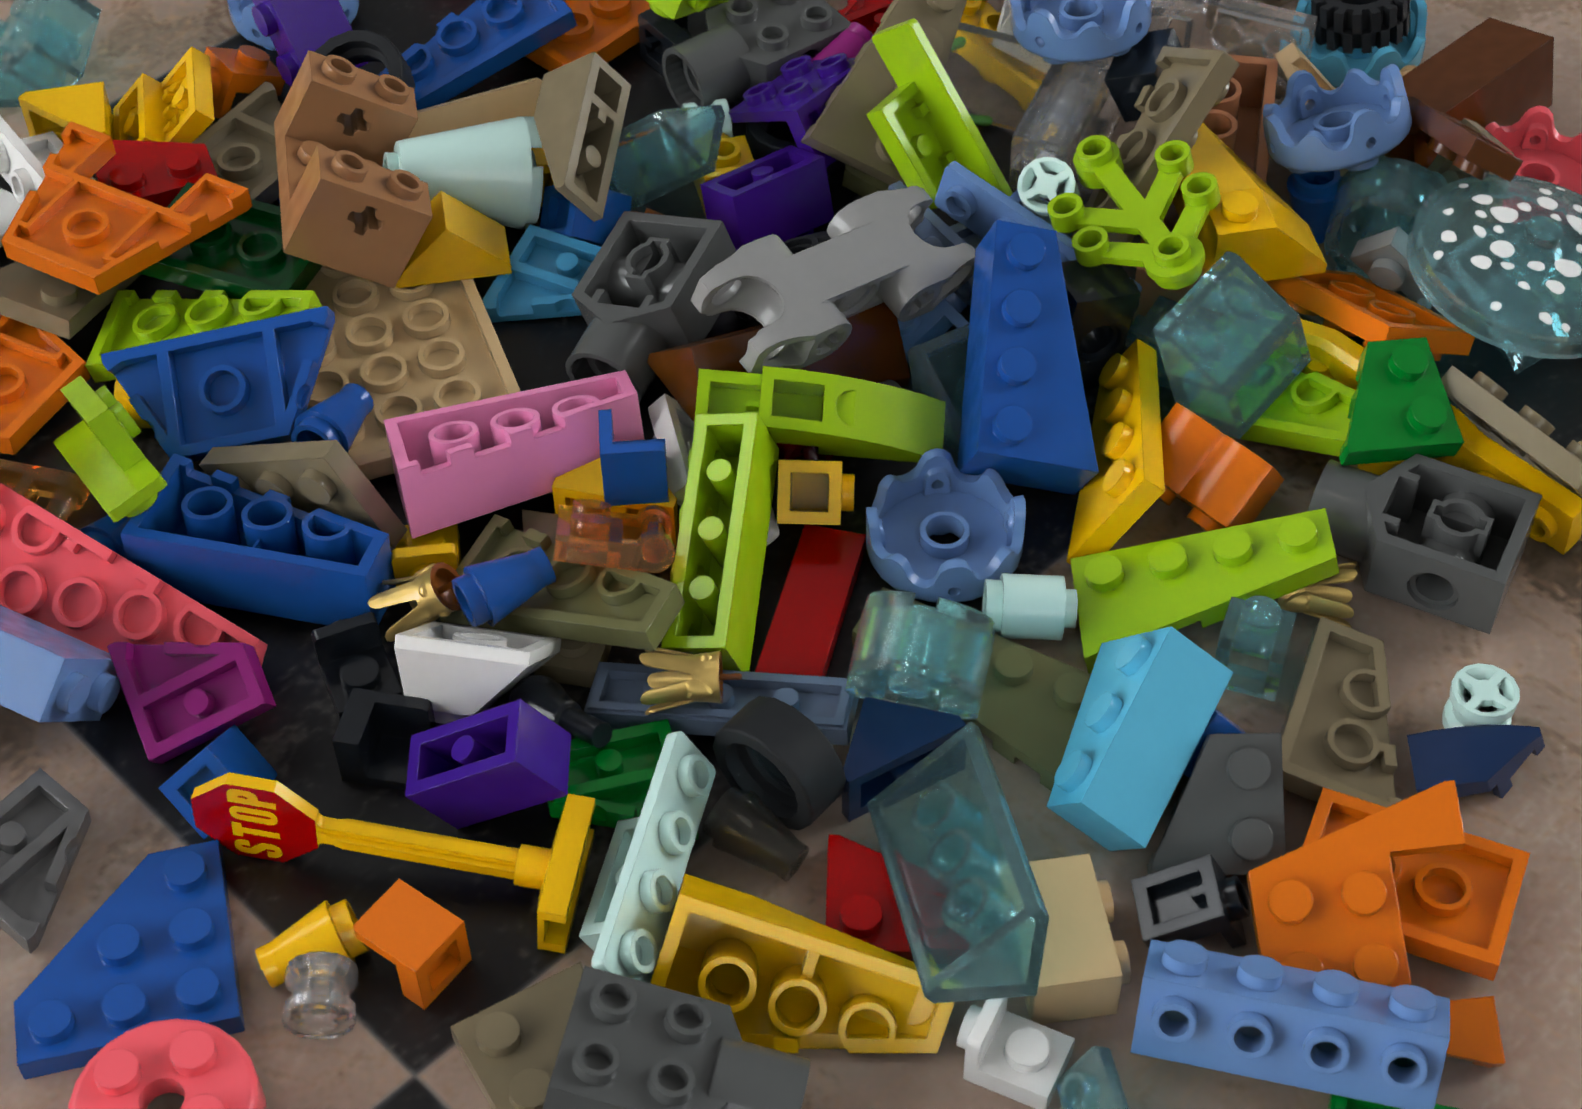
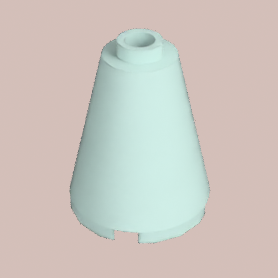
(480, 166)

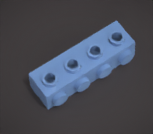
(1292, 1025)

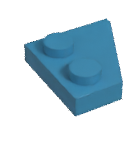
(542, 277)

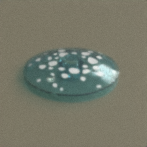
(1504, 262)

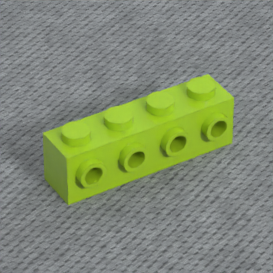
(723, 537)

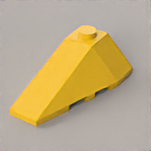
(794, 977)

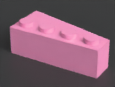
(503, 447)

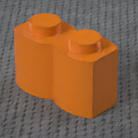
(1213, 472)

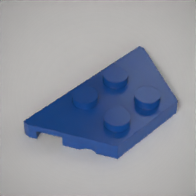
(226, 382)

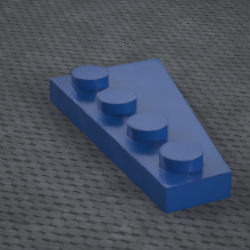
(481, 44)

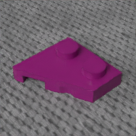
(189, 692)

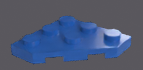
(143, 957)

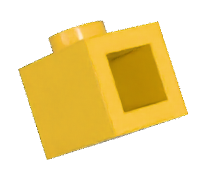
(813, 492)

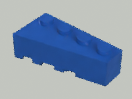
(1023, 367)
(257, 549)

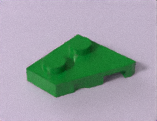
(1399, 406)

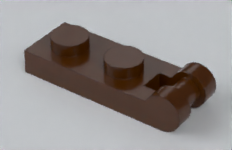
(1461, 143)

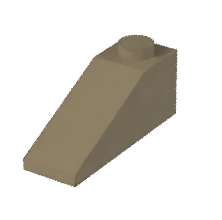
(581, 128)

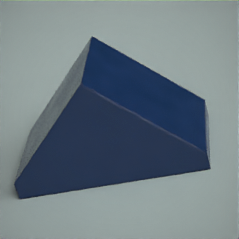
(888, 744)

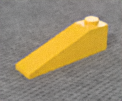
(1250, 217)

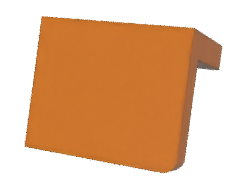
(417, 937)

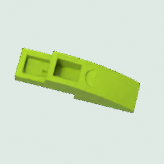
(829, 411)

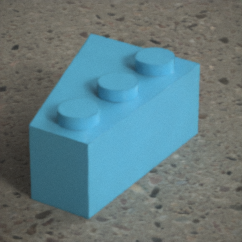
(1135, 735)

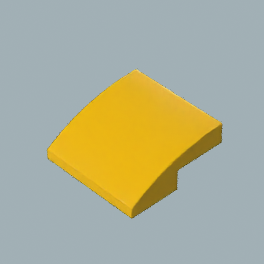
(170, 109)

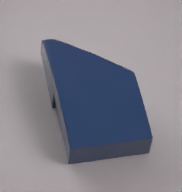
(1473, 756)

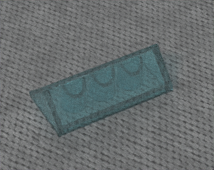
(961, 875)

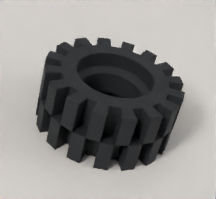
(1360, 23)

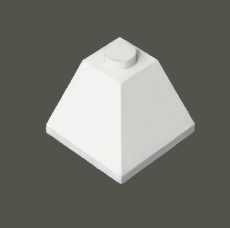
(466, 666)

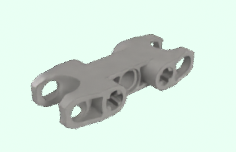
(811, 293)

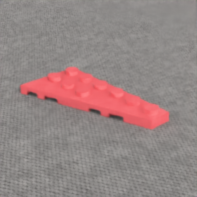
(91, 590)

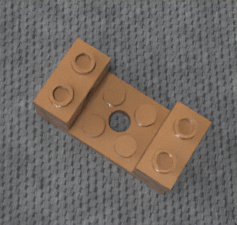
(331, 174)

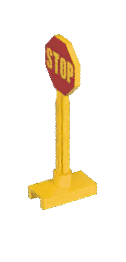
(275, 824)

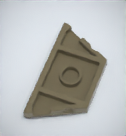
(245, 144)

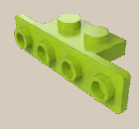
(924, 117)
(105, 454)

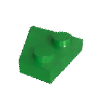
(615, 773)

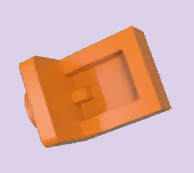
(239, 72)

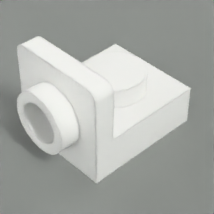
(1013, 1054)

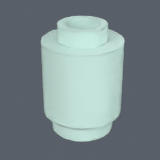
(1030, 606)

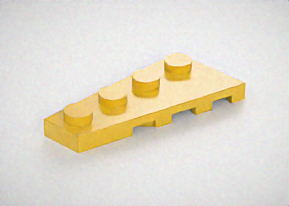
(1126, 450)

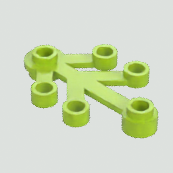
(1168, 257)

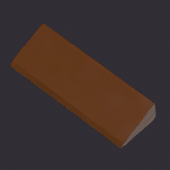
(1482, 77)
(870, 353)

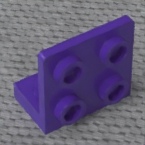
(795, 96)

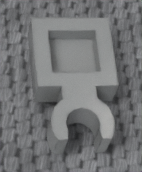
(1386, 263)

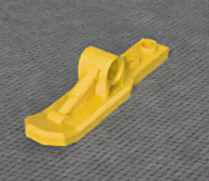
(1559, 511)

